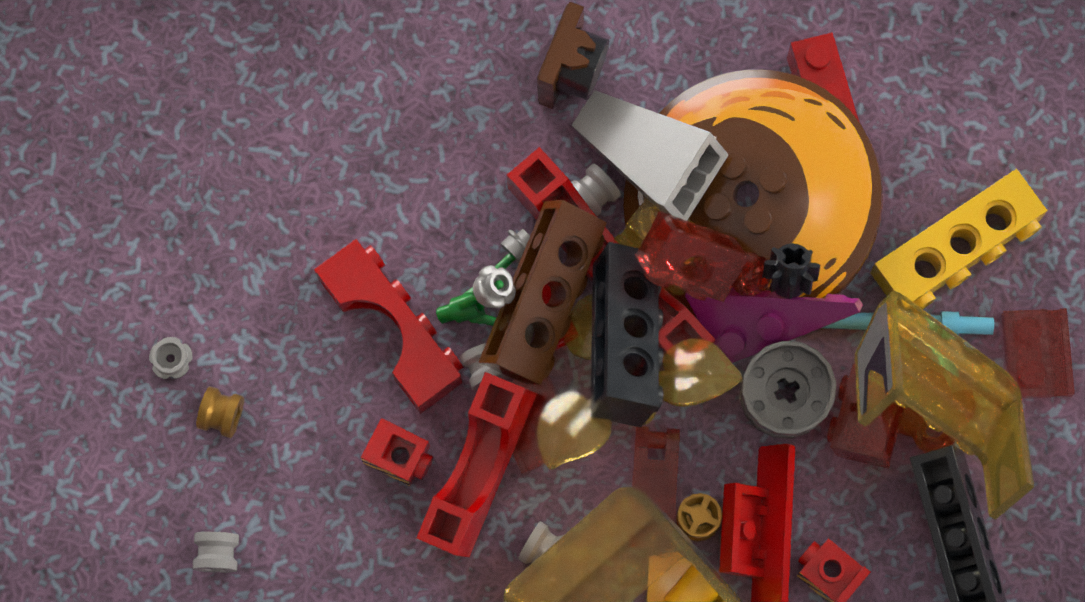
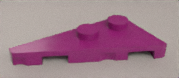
(751, 323)

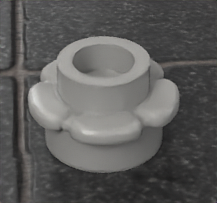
(164, 348)

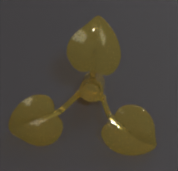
(692, 375)

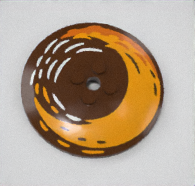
(804, 156)

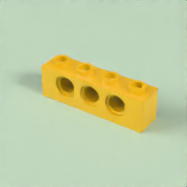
(1008, 198)

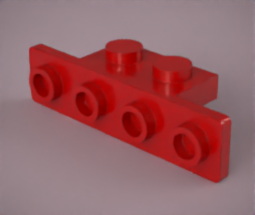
(760, 525)

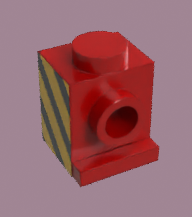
(388, 439)
(831, 588)

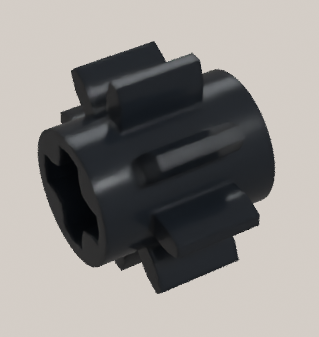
(791, 270)

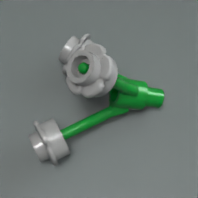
(490, 288)

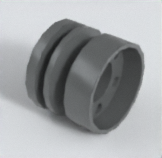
(795, 365)

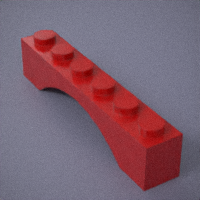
(541, 180)

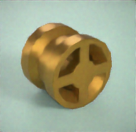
(220, 412)
(702, 510)

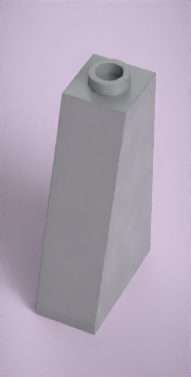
(654, 152)

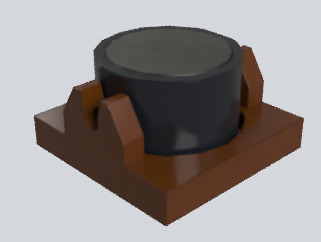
(571, 60)

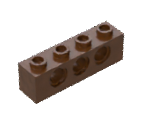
(540, 265)

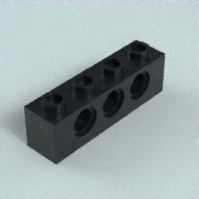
(624, 339)
(957, 526)

